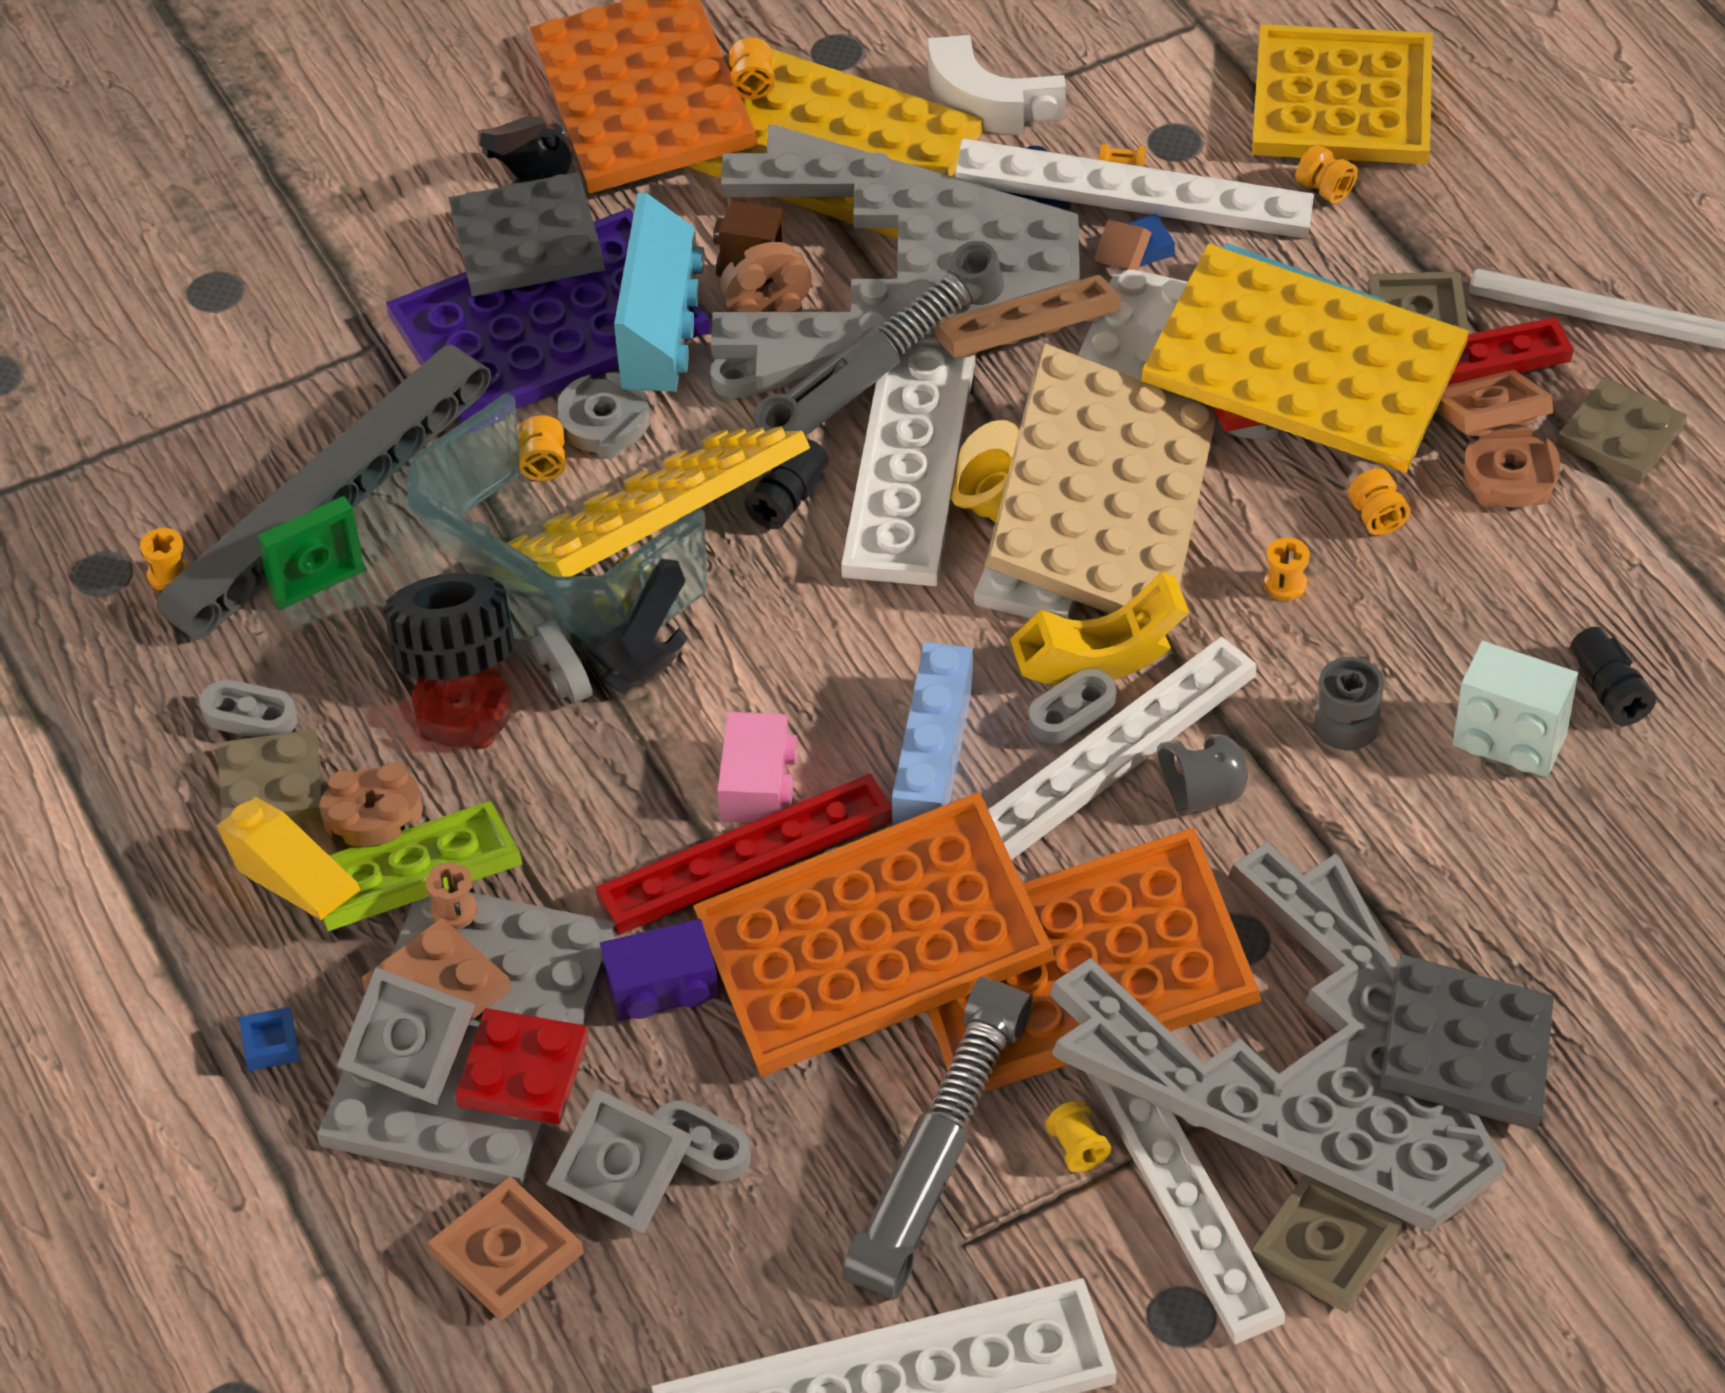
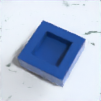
(1160, 242)
(269, 1038)

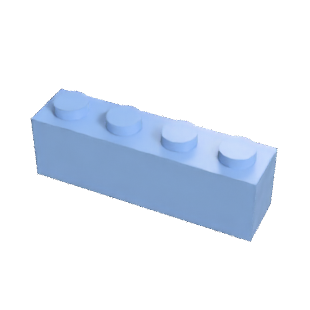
(933, 731)

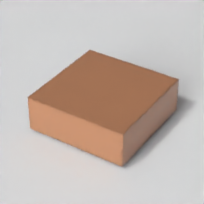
(1121, 246)

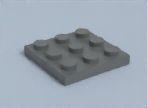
(526, 234)
(1467, 1042)

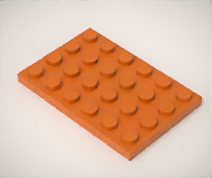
(641, 89)
(1146, 921)
(872, 933)

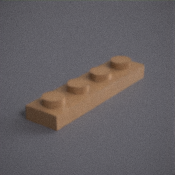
(1027, 316)

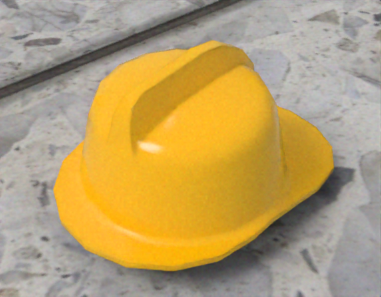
(984, 468)

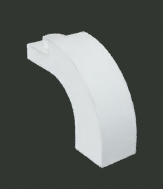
(1000, 101)

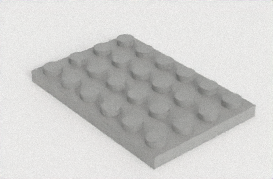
(552, 975)

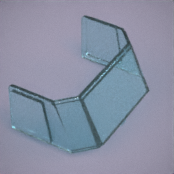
(480, 460)

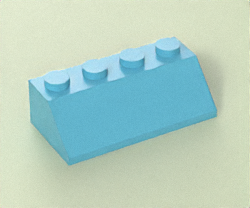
(657, 298)

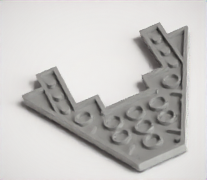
(933, 218)
(1328, 1105)

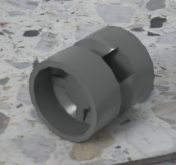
(1349, 703)

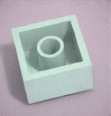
(1514, 709)

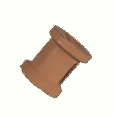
(443, 899)

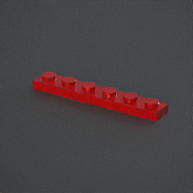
(744, 854)

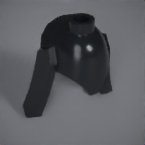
(528, 148)
(630, 649)

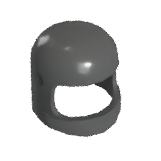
(1209, 775)

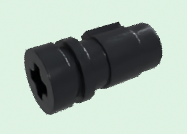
(782, 490)
(1608, 669)

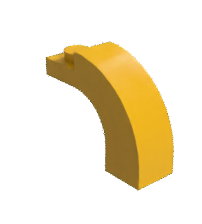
(1118, 643)

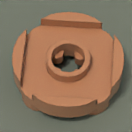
(776, 260)
(1505, 487)
(387, 788)

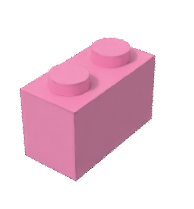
(755, 766)

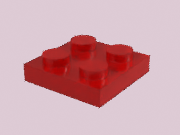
(522, 1066)

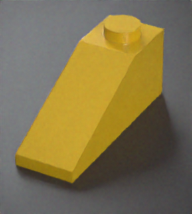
(284, 858)

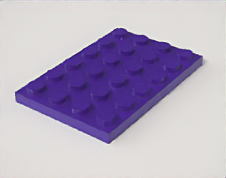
(529, 335)

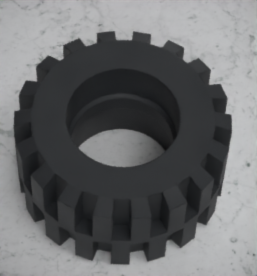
(449, 626)

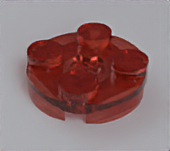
(465, 726)

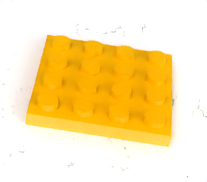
(1343, 90)

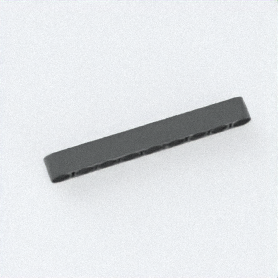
(348, 467)

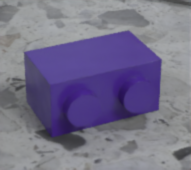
(659, 970)

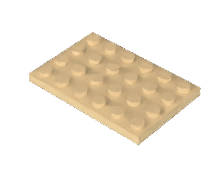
(1100, 483)

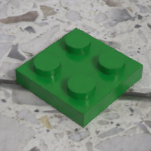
(311, 552)

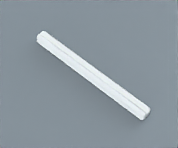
(1598, 308)

